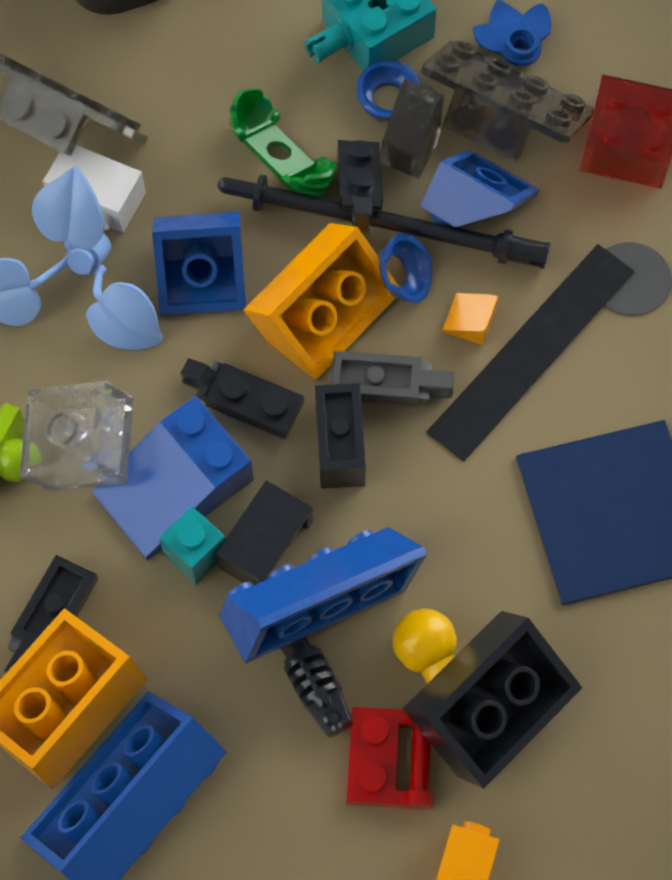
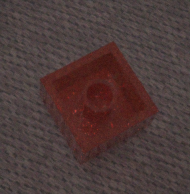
(630, 132)

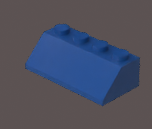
(319, 591)
(125, 792)

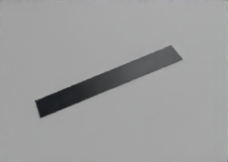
(530, 352)

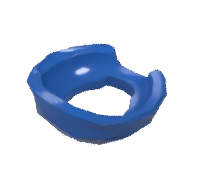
(381, 74)
(416, 266)

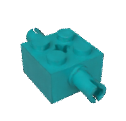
(373, 29)

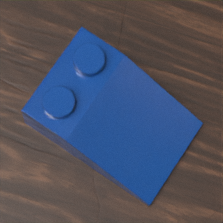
(174, 467)

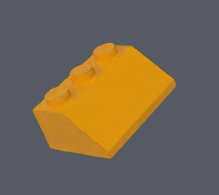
(322, 299)
(63, 697)

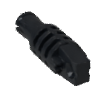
(317, 686)

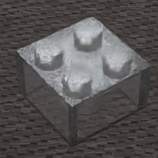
(77, 436)

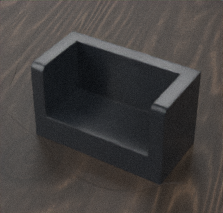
(340, 435)
(262, 534)

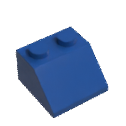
(199, 263)

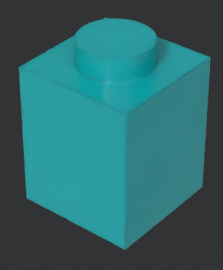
(192, 544)

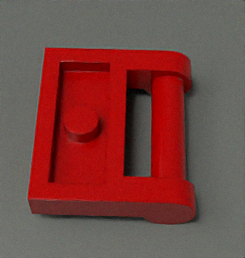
(375, 761)

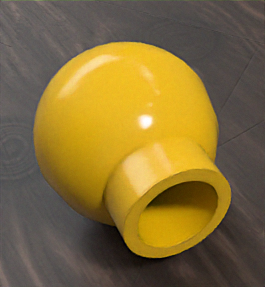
(424, 642)

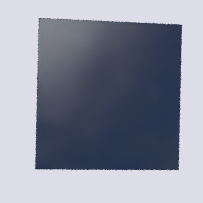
(604, 510)

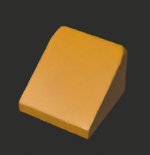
(471, 316)

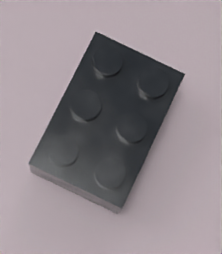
(493, 698)

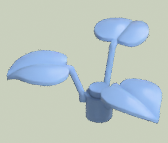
(71, 213)

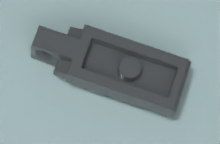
(391, 377)

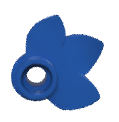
(512, 30)

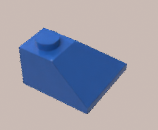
(473, 189)

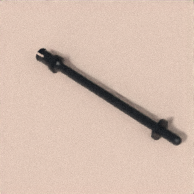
(502, 246)

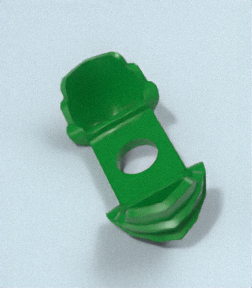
(254, 125)

